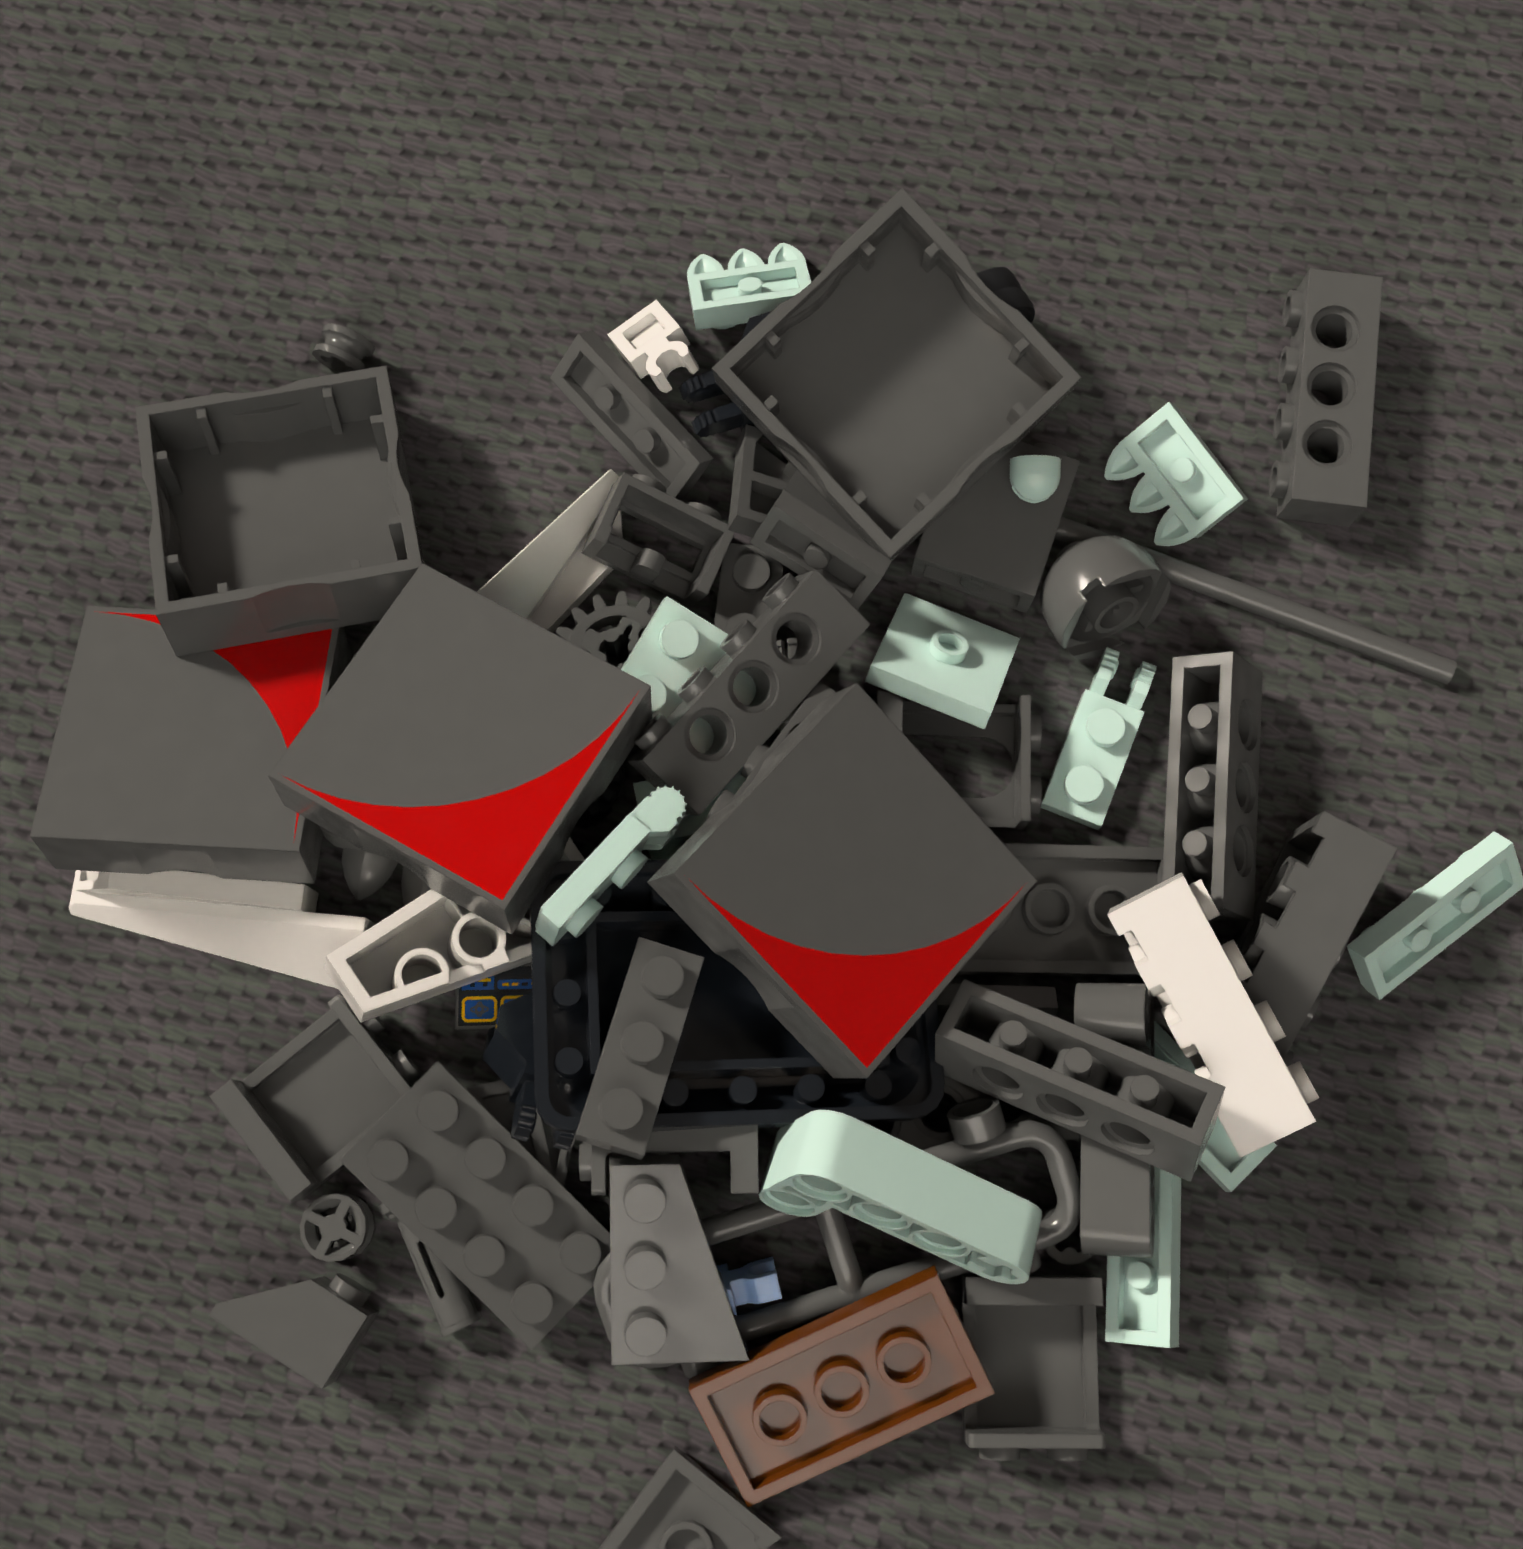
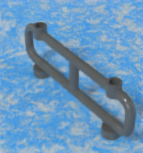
(978, 1135)

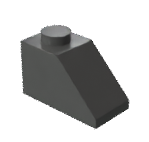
(304, 1324)

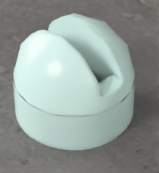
(1035, 476)

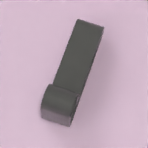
(1116, 1187)

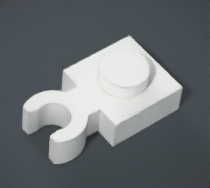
(653, 345)

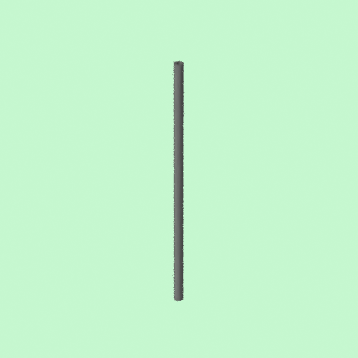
(1284, 611)

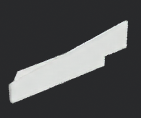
(551, 571)
(232, 918)

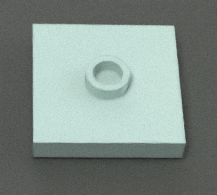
(943, 660)

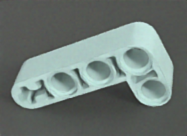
(901, 1190)

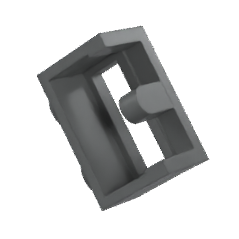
(690, 522)

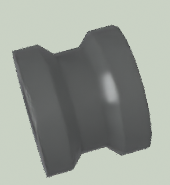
(326, 1222)

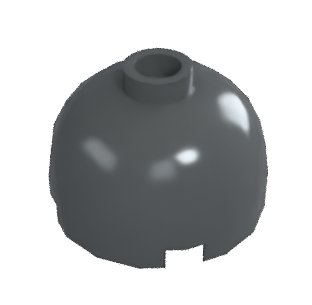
(1100, 590)

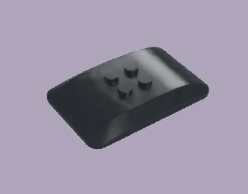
(732, 1054)

